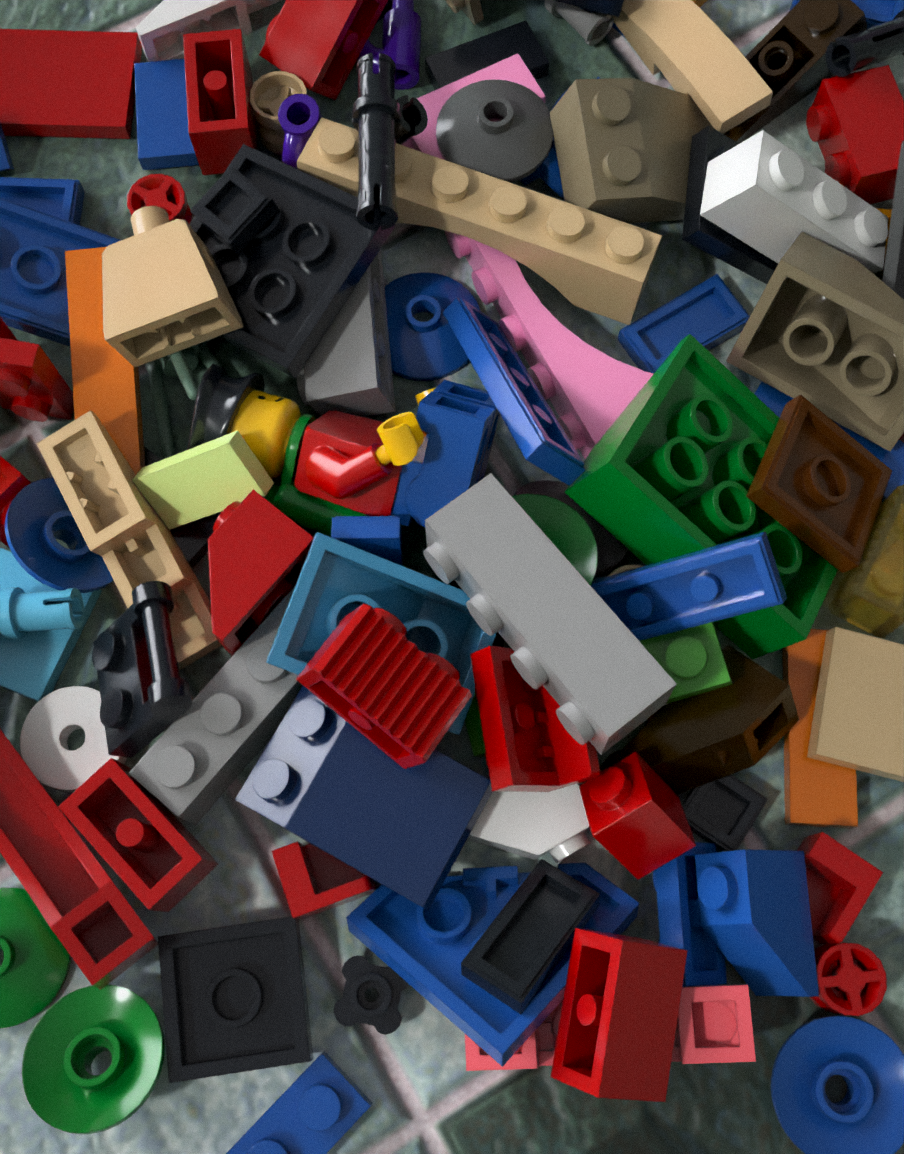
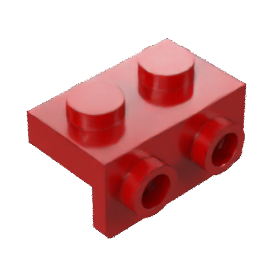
(30, 381)
(522, 732)

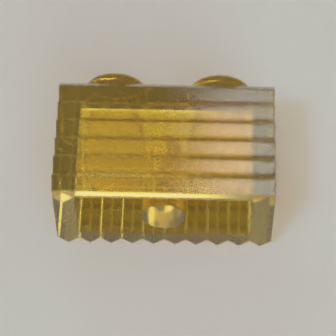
(874, 591)

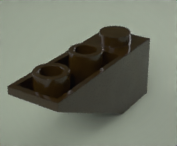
(794, 56)
(715, 730)

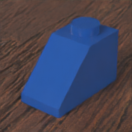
(760, 917)

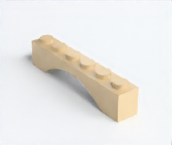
(581, 253)

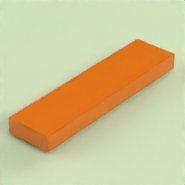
(101, 375)

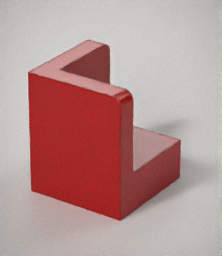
(317, 880)
(836, 886)

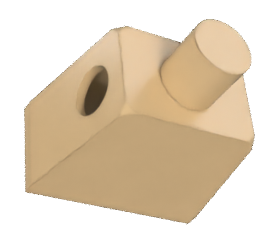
(162, 290)

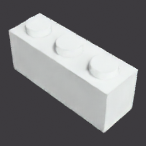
(773, 194)

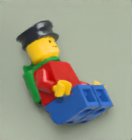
(351, 461)

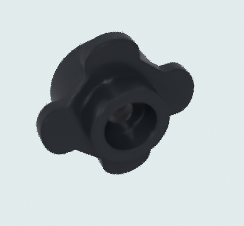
(355, 1007)

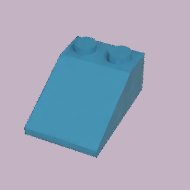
(343, 577)

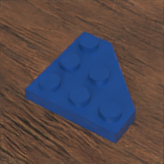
(431, 944)

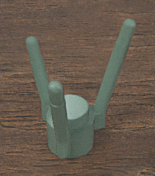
(175, 365)

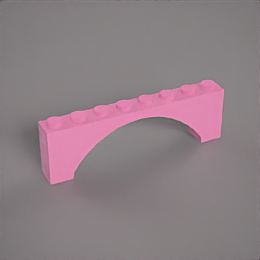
(577, 378)

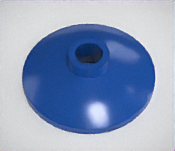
(430, 347)
(31, 529)
(873, 1069)

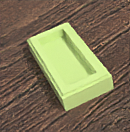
(202, 480)

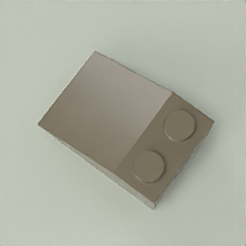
(625, 148)
(832, 337)

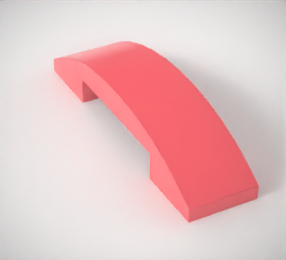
(710, 1028)

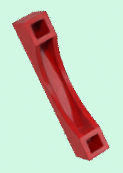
(65, 877)

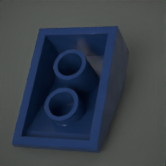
(362, 805)

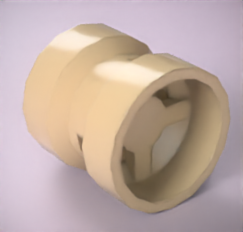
(265, 100)

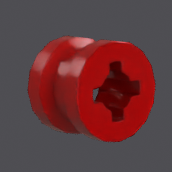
(162, 192)
(859, 977)

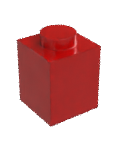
(636, 816)

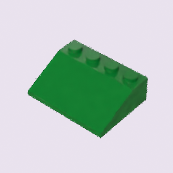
(678, 481)

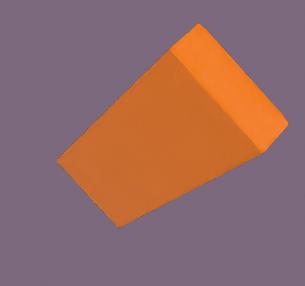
(813, 789)

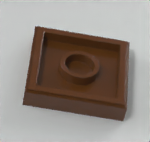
(820, 484)

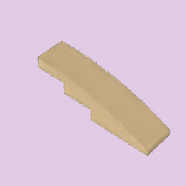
(695, 59)
(126, 528)

